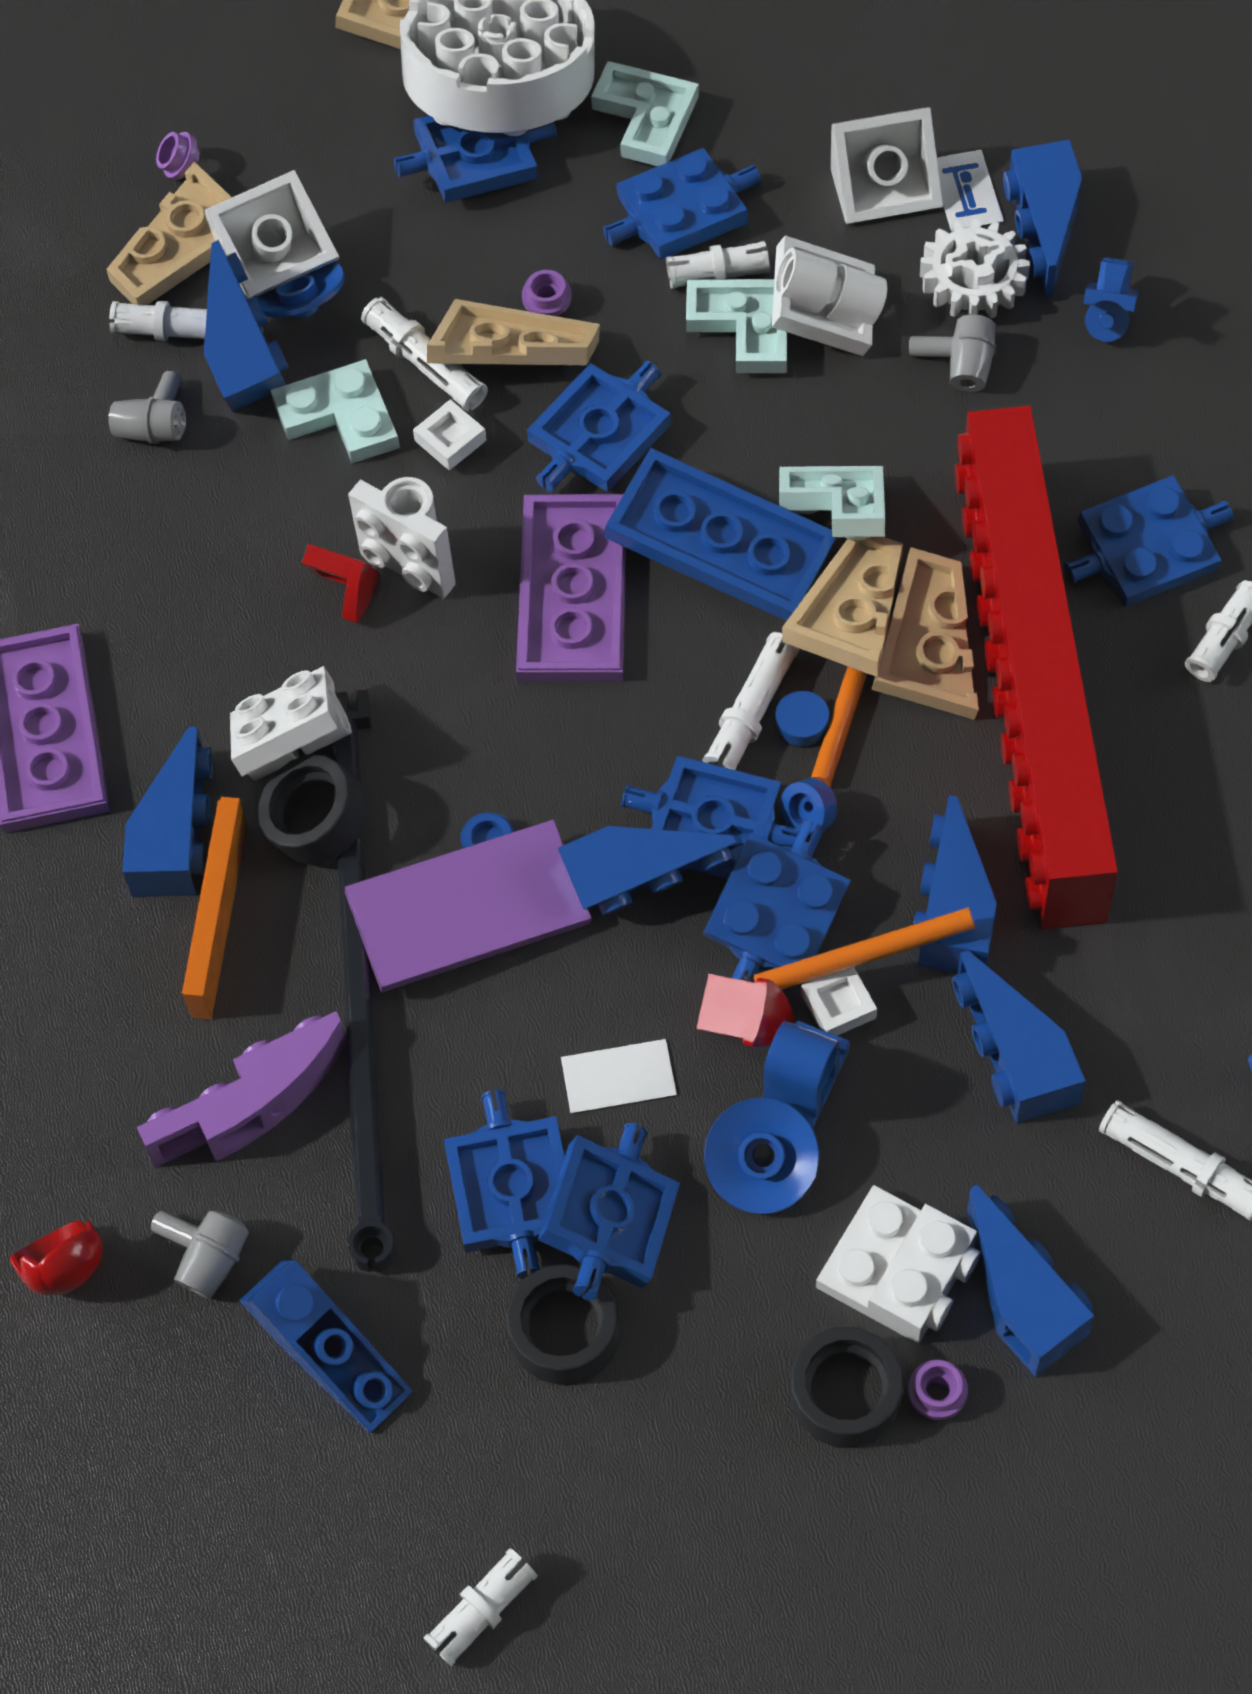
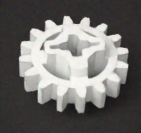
(974, 268)

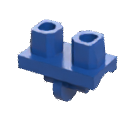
(1110, 300)

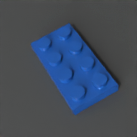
(720, 535)

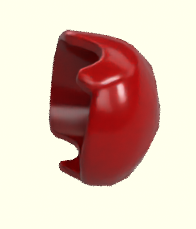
(60, 1259)

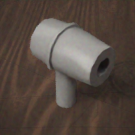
(969, 350)
(152, 418)
(209, 1251)

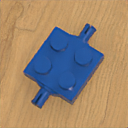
(469, 160)
(681, 204)
(599, 427)
(1148, 541)
(716, 802)
(776, 903)
(505, 1181)
(609, 1211)

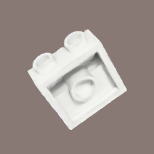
(900, 1264)

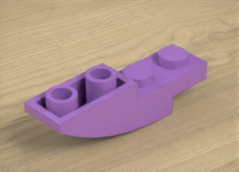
(271, 1086)

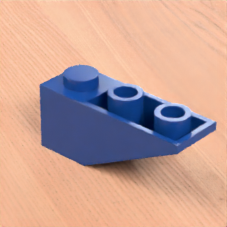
(1047, 193)
(234, 342)
(165, 829)
(625, 859)
(955, 884)
(1027, 1049)
(1027, 1298)
(325, 1343)

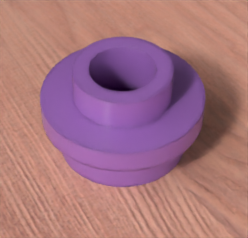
(177, 154)
(544, 284)
(938, 1373)

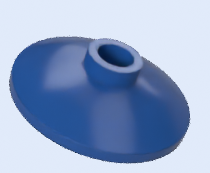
(303, 295)
(732, 1162)

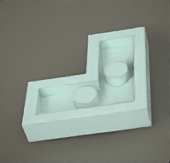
(653, 102)
(741, 308)
(343, 399)
(849, 491)

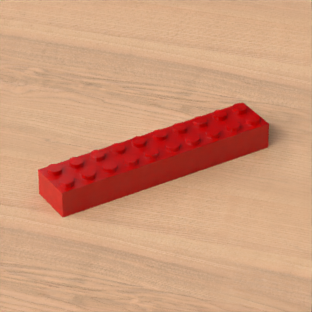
(1036, 671)

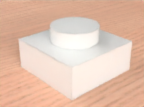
(449, 434)
(839, 1001)

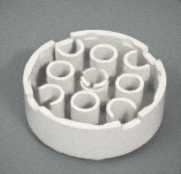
(497, 61)

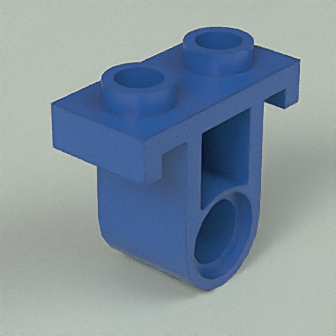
(803, 1067)

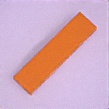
(215, 908)

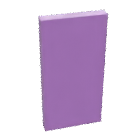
(570, 591)
(48, 732)
(465, 906)

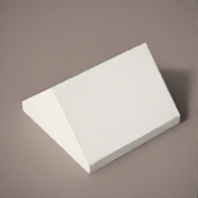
(885, 165)
(272, 233)

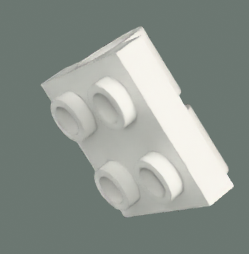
(826, 296)
(402, 533)
(295, 716)

